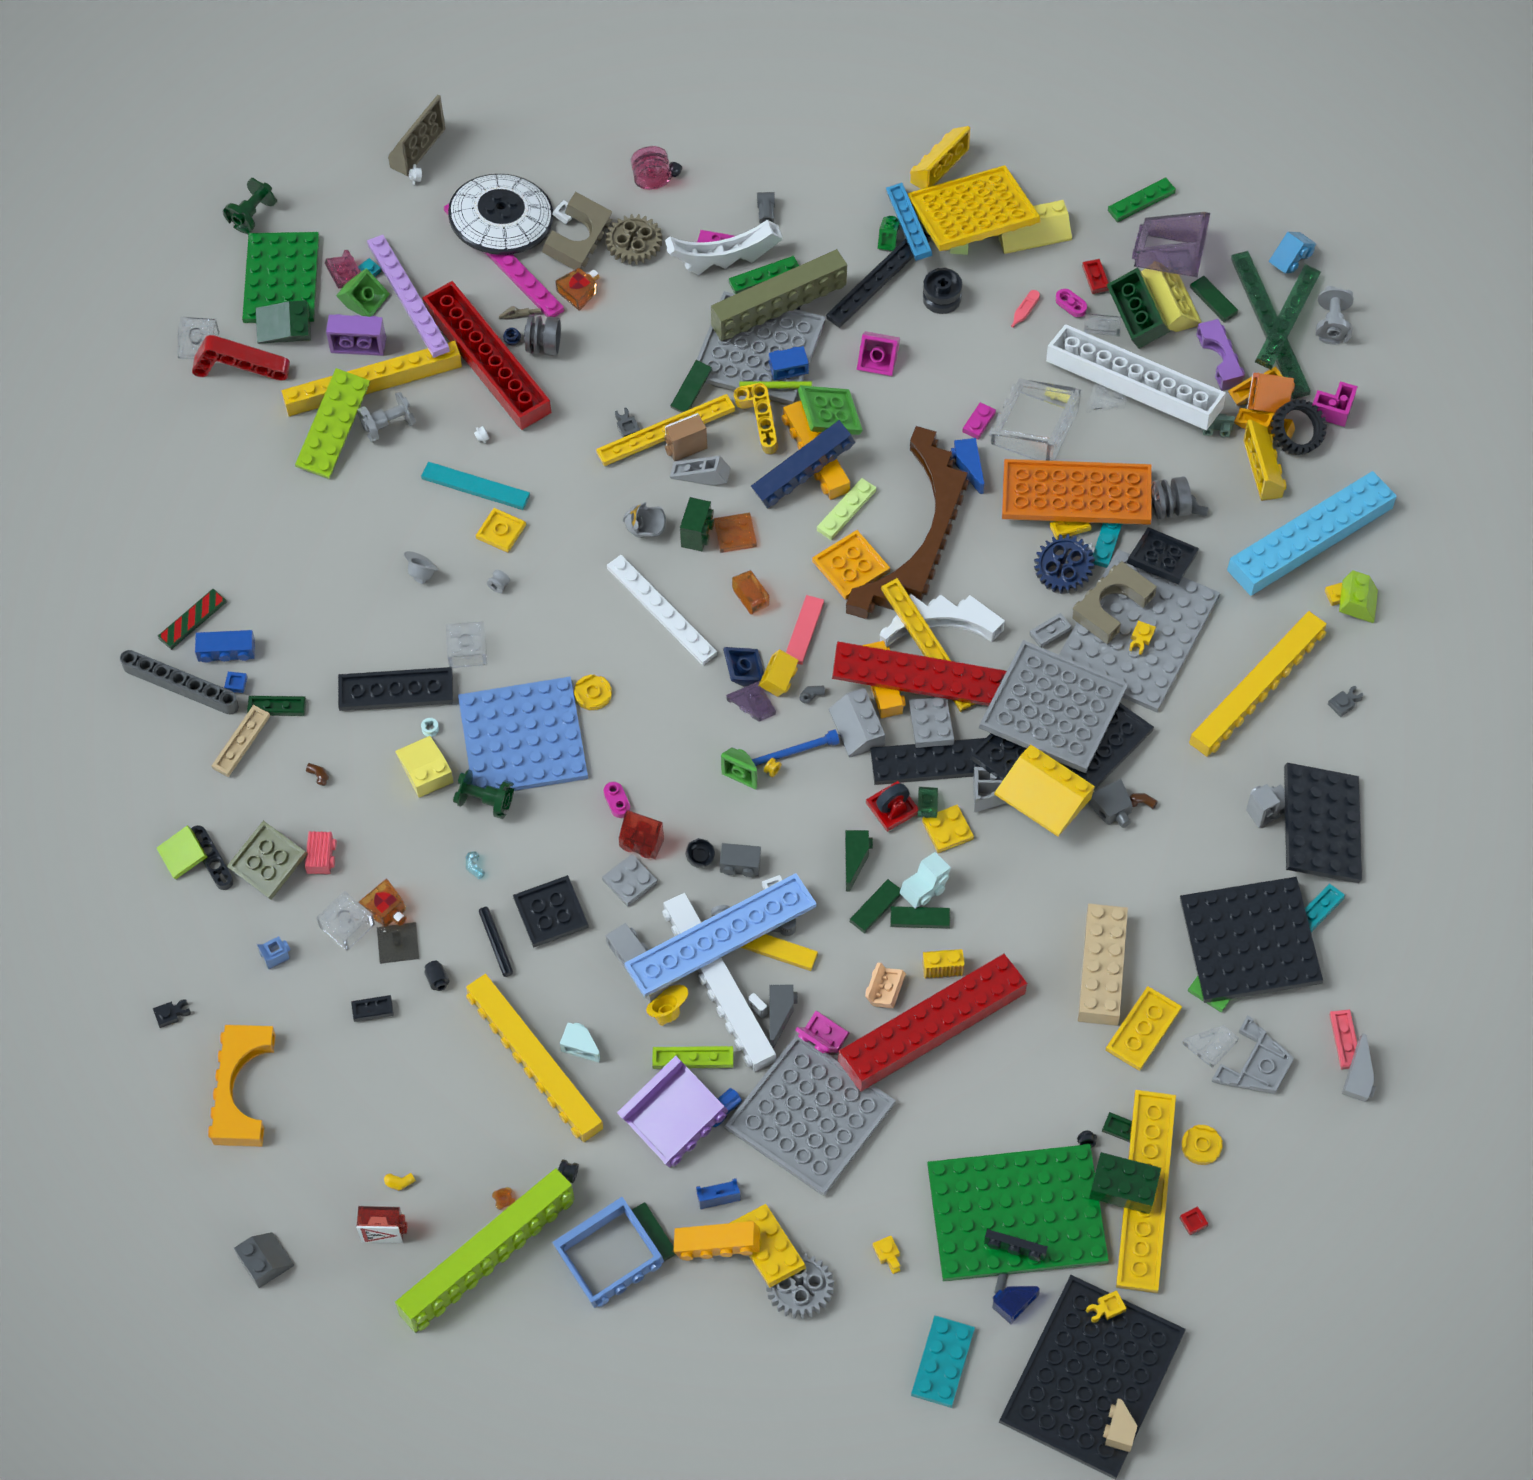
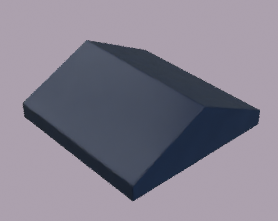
(743, 665)

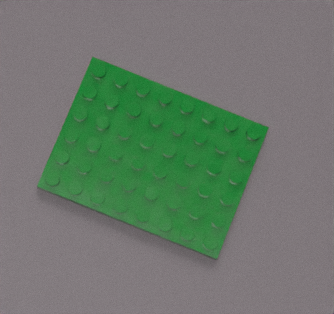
(1022, 1195)

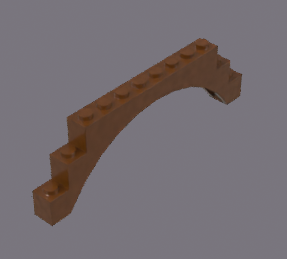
(919, 569)

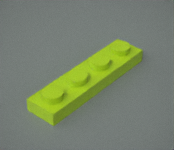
(694, 1056)

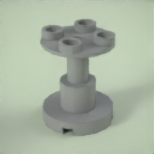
(1334, 327)
(379, 419)

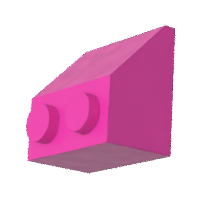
(878, 353)

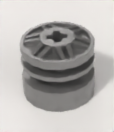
(542, 334)
(1171, 497)

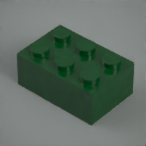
(1125, 1183)

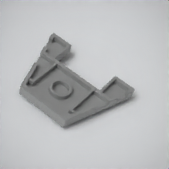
(1264, 1067)

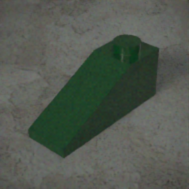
(856, 854)

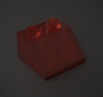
(641, 835)

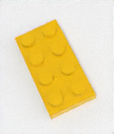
(1143, 1028)
(777, 1255)

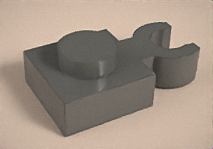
(626, 424)
(1344, 702)

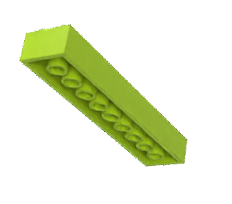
(485, 1251)

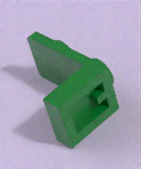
(888, 233)

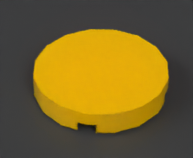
(592, 692)
(1201, 1145)

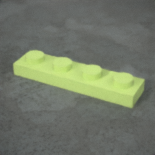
(846, 509)

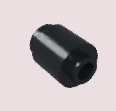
(436, 975)

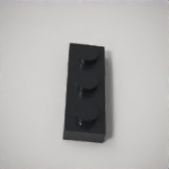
(1015, 1245)

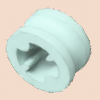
(432, 732)

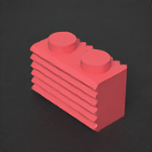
(320, 850)

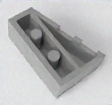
(984, 788)

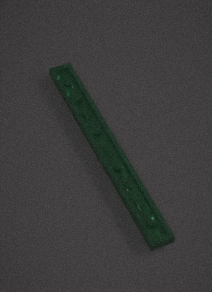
(1266, 317)

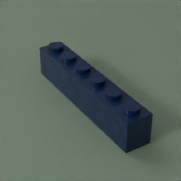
(803, 464)

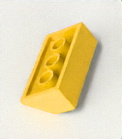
(941, 158)
(1263, 461)

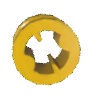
(772, 767)

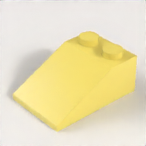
(425, 766)

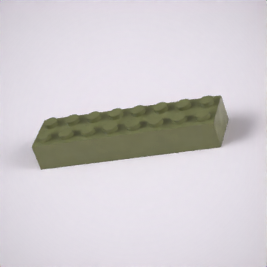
(779, 295)

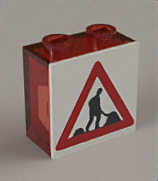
(381, 1224)

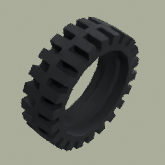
(1314, 416)

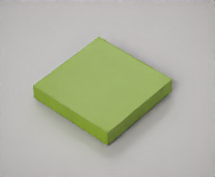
(181, 852)

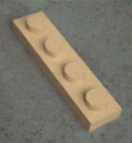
(240, 741)

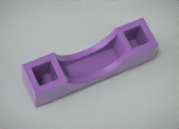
(1213, 337)

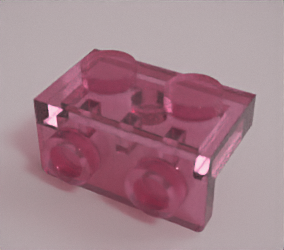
(342, 268)

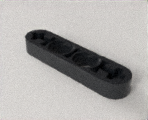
(212, 857)

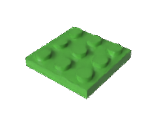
(828, 405)

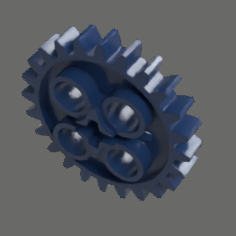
(1080, 568)

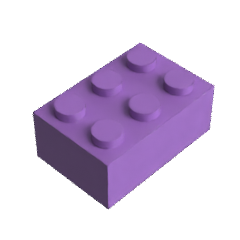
(356, 335)

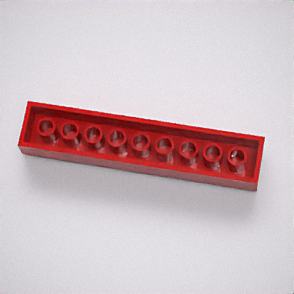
(487, 355)
(932, 1022)

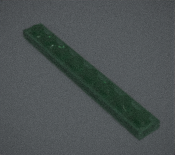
(1287, 317)

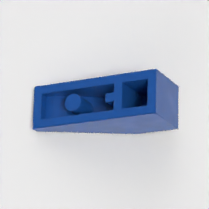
(968, 460)

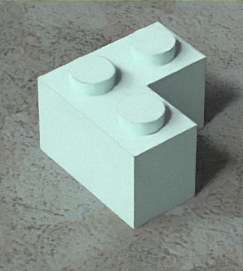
(927, 881)

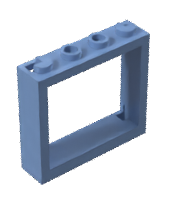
(590, 1226)

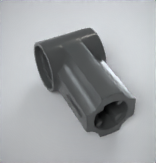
(766, 206)

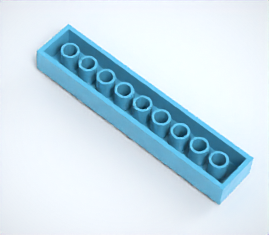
(1311, 533)

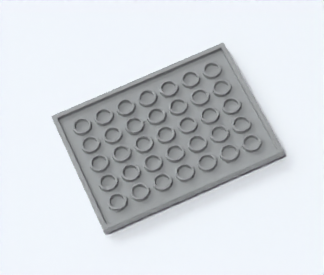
(1178, 618)

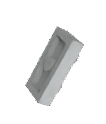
(1050, 630)

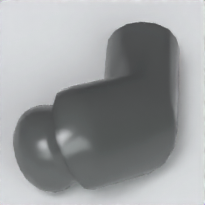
(1197, 509)
(809, 693)

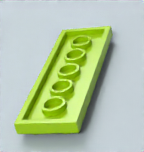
(332, 423)

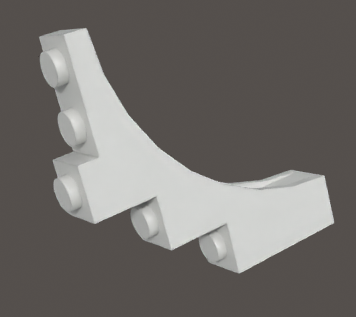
(723, 253)
(940, 612)

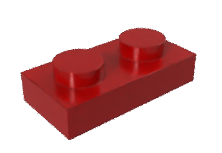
(1095, 276)

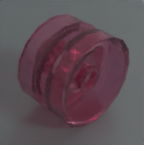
(651, 167)

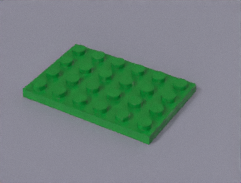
(280, 270)

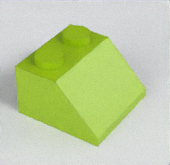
(1358, 596)

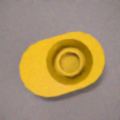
(667, 1005)

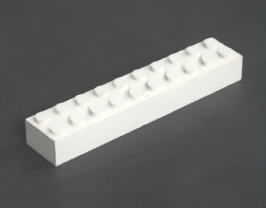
(1136, 377)

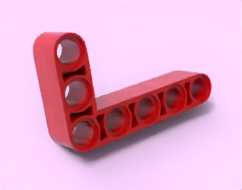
(239, 356)

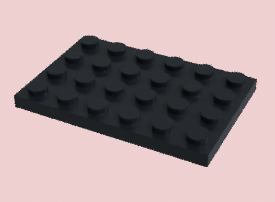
(1322, 823)

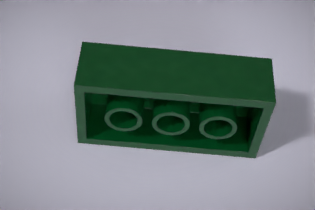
(1138, 308)

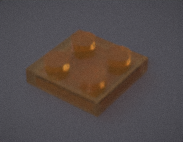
(735, 532)

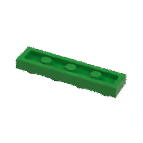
(1141, 199)
(756, 276)

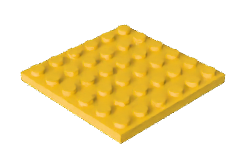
(973, 208)

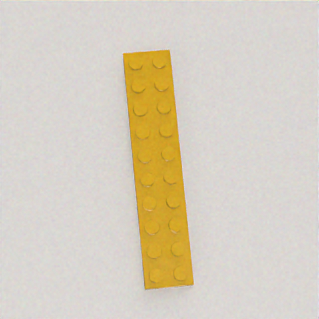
(1143, 1232)

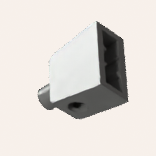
(1112, 804)

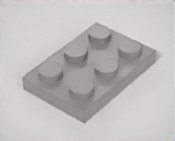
(931, 722)

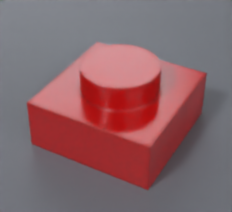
(1193, 1220)

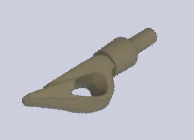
(513, 312)

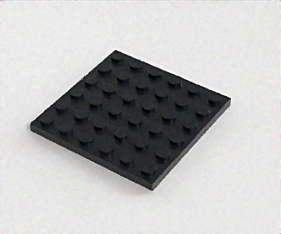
(1251, 939)

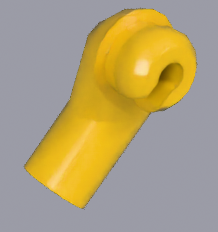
(398, 1183)

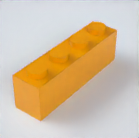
(887, 700)
(716, 1240)

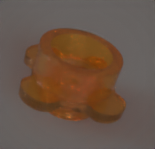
(503, 1192)

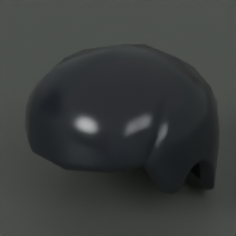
(700, 853)

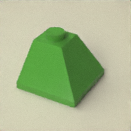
(363, 294)
(739, 767)

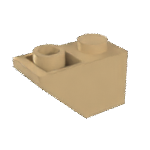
(1122, 1428)

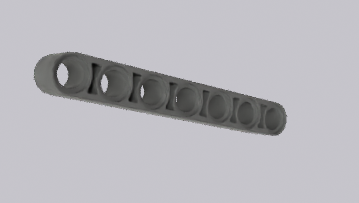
(174, 675)

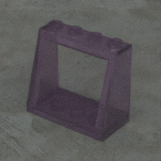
(1173, 258)

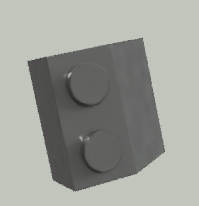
(263, 1258)

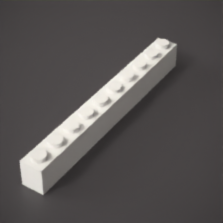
(724, 992)

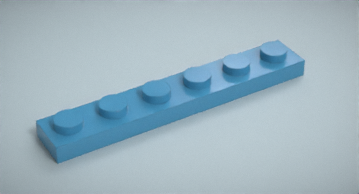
(909, 221)

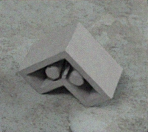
(1266, 804)

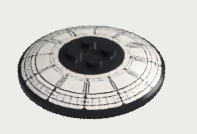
(508, 231)

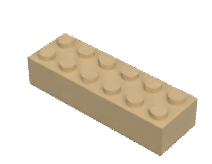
(1102, 964)

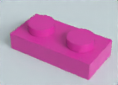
(979, 420)

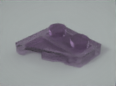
(753, 701)

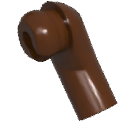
(1143, 798)

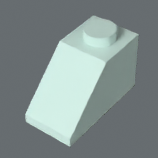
(579, 1042)

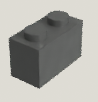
(740, 859)

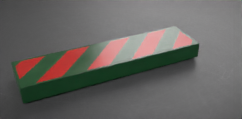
(192, 619)

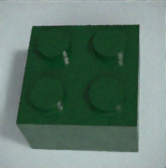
(696, 524)

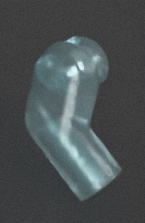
(471, 865)

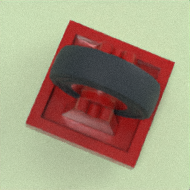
(892, 805)

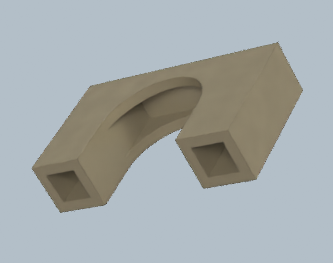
(576, 253)
(1120, 580)

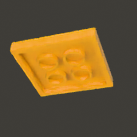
(850, 563)

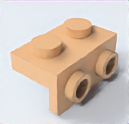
(884, 986)

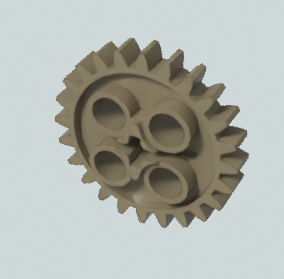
(644, 241)

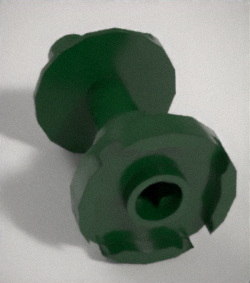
(242, 214)
(499, 797)

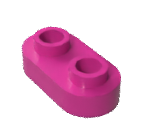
(1072, 302)
(615, 798)

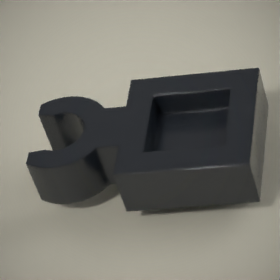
(167, 1013)

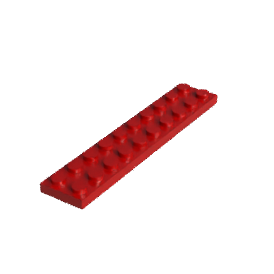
(916, 673)

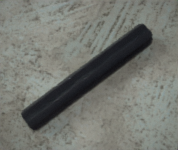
(495, 941)

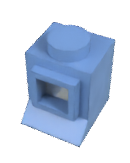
(274, 952)

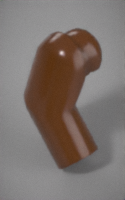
(320, 772)

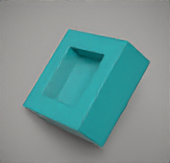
(371, 266)

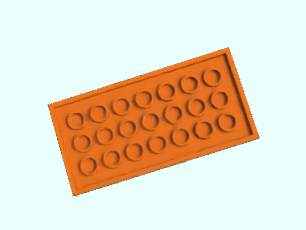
(1077, 491)

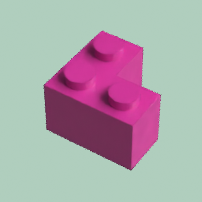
(1337, 406)

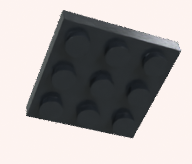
(1163, 555)
(550, 911)

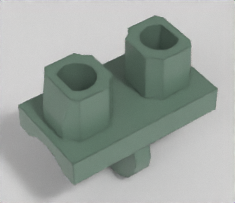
(1222, 423)

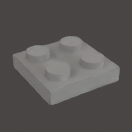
(629, 880)

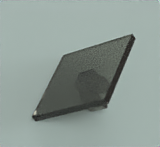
(397, 943)

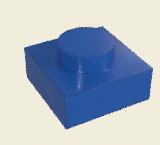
(236, 682)

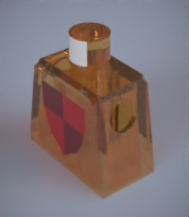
(577, 287)
(385, 904)

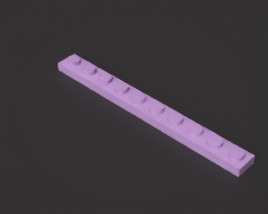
(408, 296)

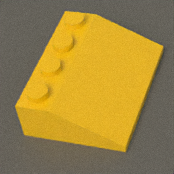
(1045, 790)

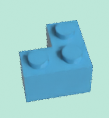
(1290, 251)

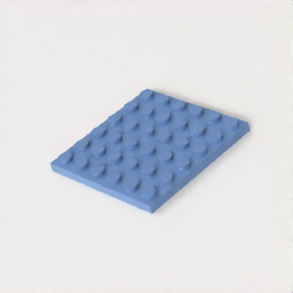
(523, 735)

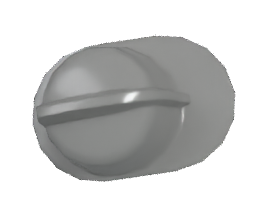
(419, 567)

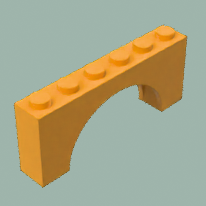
(239, 1046)

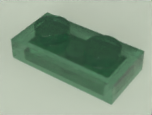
(927, 802)

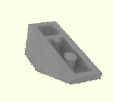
(702, 470)
(1360, 1074)

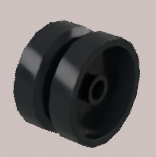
(942, 290)

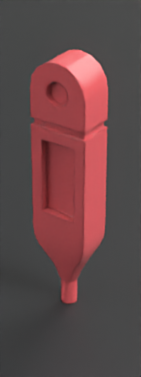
(1026, 307)

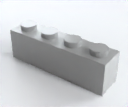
(626, 946)

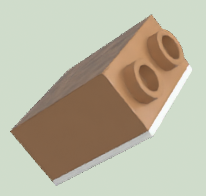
(685, 437)

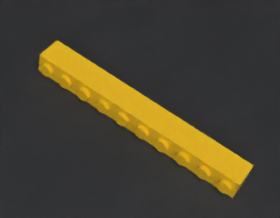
(381, 376)
(1257, 684)
(534, 1058)

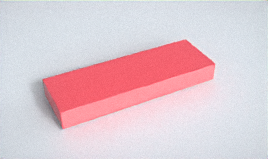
(1344, 1036)

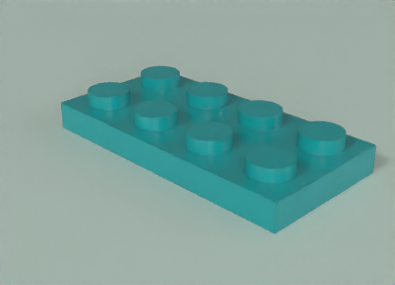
(942, 1361)

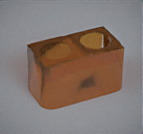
(750, 592)

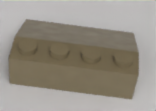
(418, 138)

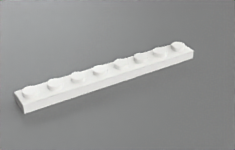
(661, 609)

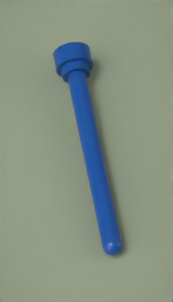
(830, 738)

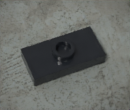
(372, 1008)

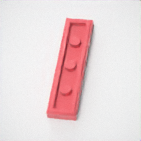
(805, 628)

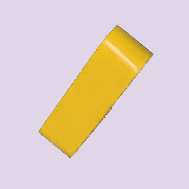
(763, 419)

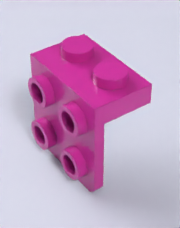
(824, 1033)

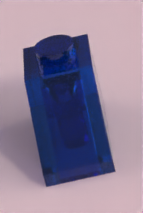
(1014, 1300)

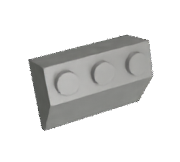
(857, 723)

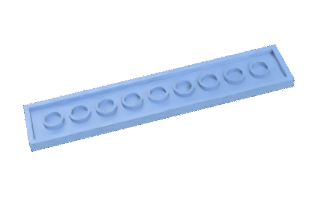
(720, 935)

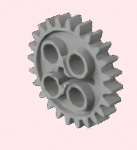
(812, 1274)

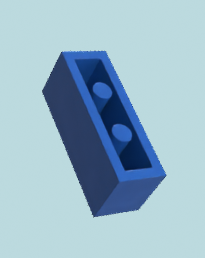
(225, 646)

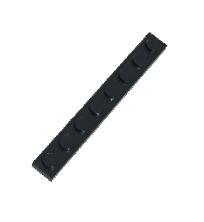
(871, 284)

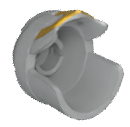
(645, 521)

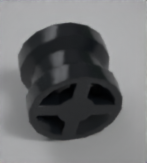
(568, 1170)

